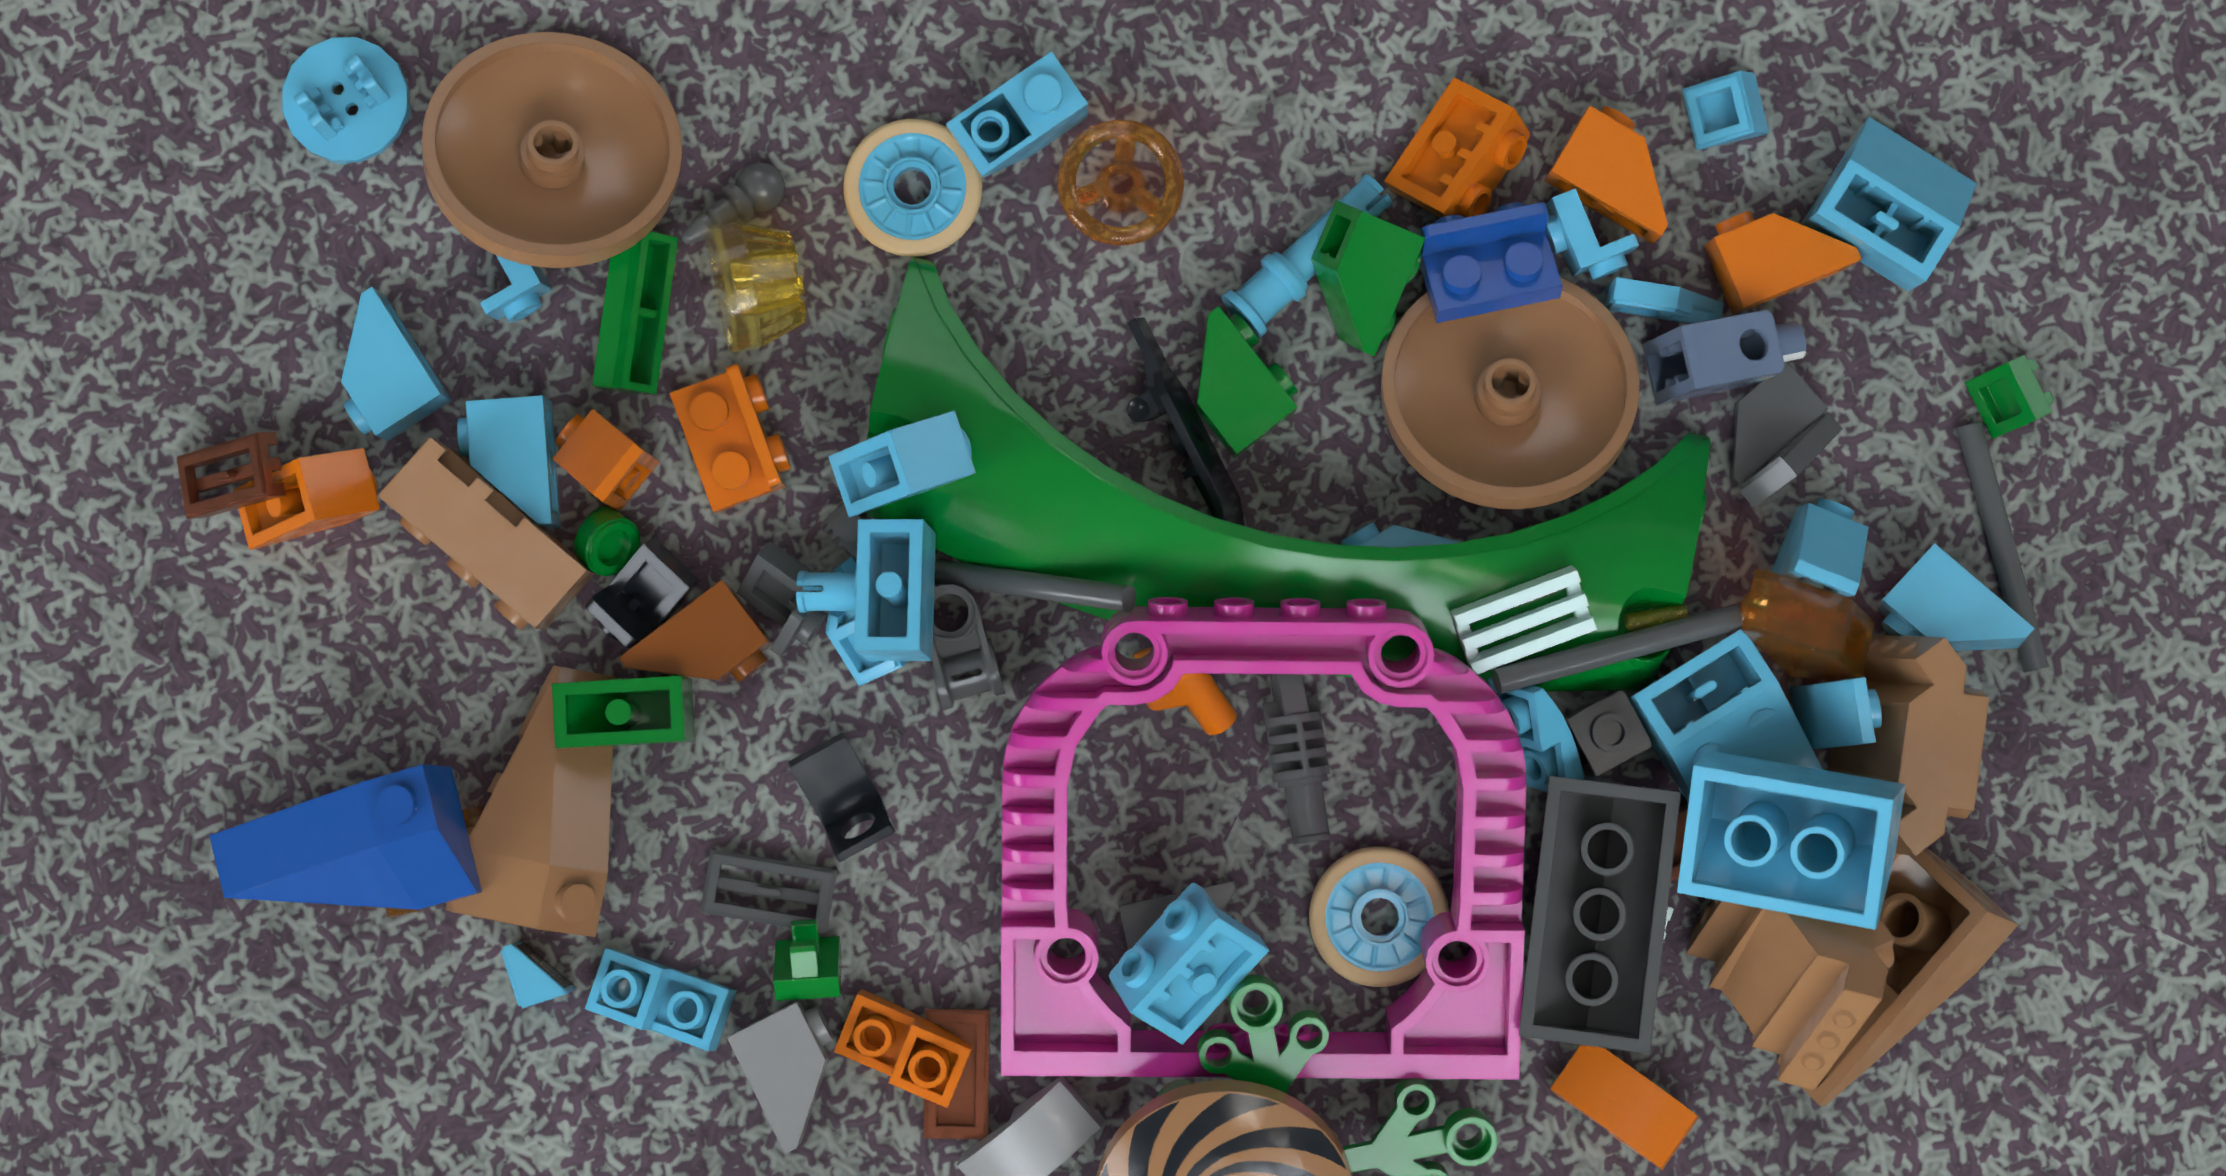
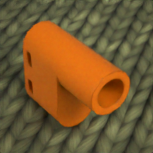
(1201, 697)

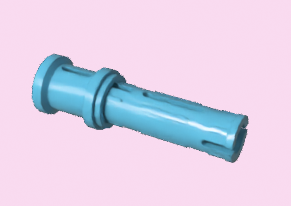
(1286, 274)

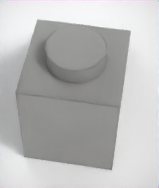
(785, 1066)

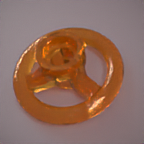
(1158, 211)

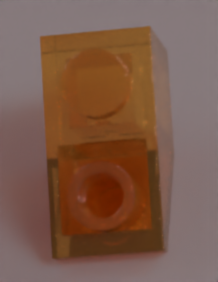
(1806, 627)

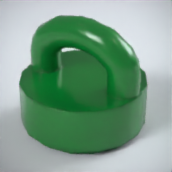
(606, 541)

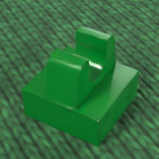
(2009, 396)
(807, 964)

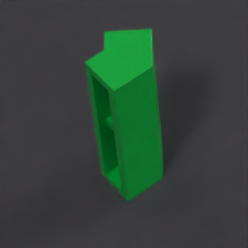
(635, 316)

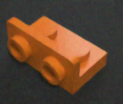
(1460, 153)
(729, 438)

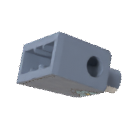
(1720, 355)

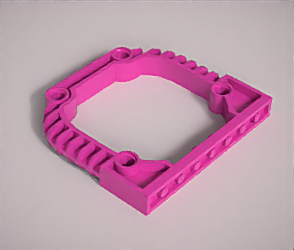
(1457, 1014)

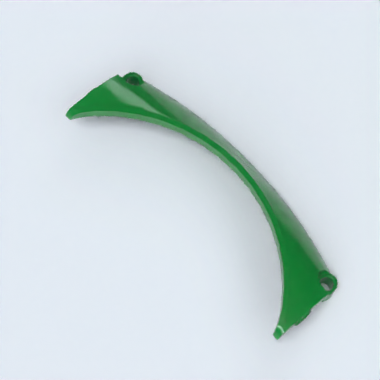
(1066, 514)

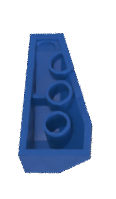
(365, 845)

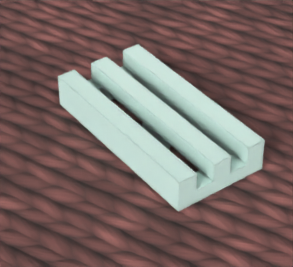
(1530, 643)

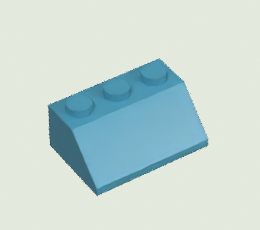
(1790, 838)

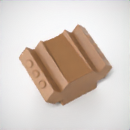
(1926, 736)
(1795, 980)

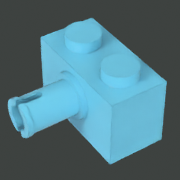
(887, 591)

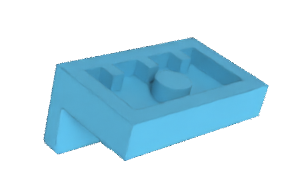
(1186, 964)

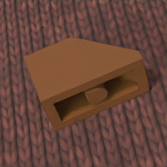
(705, 640)

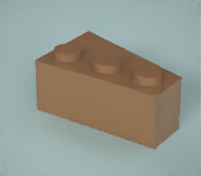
(485, 536)

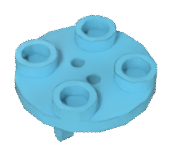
(322, 118)

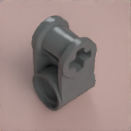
(964, 651)

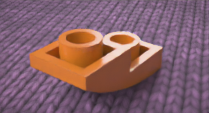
(904, 1046)
(1625, 1103)

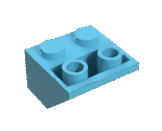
(1892, 205)

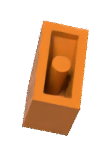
(1611, 172)
(1772, 258)
(603, 458)
(319, 495)

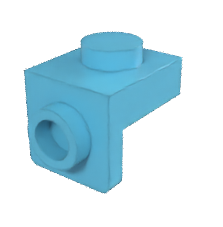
(1573, 235)
(521, 296)

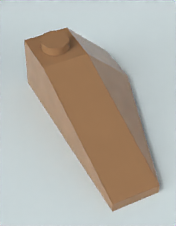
(545, 829)
(1942, 939)

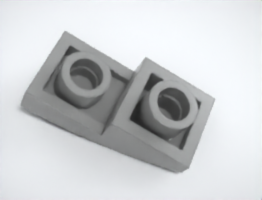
(1037, 1136)

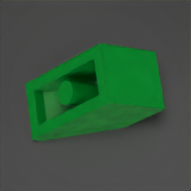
(623, 712)

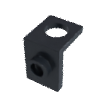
(842, 795)

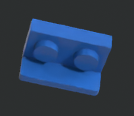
(1489, 261)

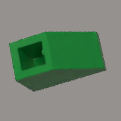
(1363, 273)
(1235, 389)

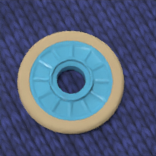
(918, 227)
(1338, 907)

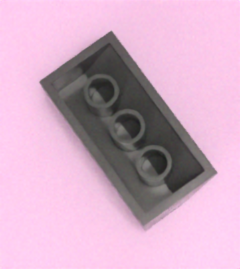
(1599, 914)

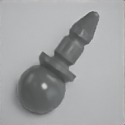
(756, 190)

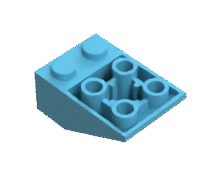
(1724, 705)

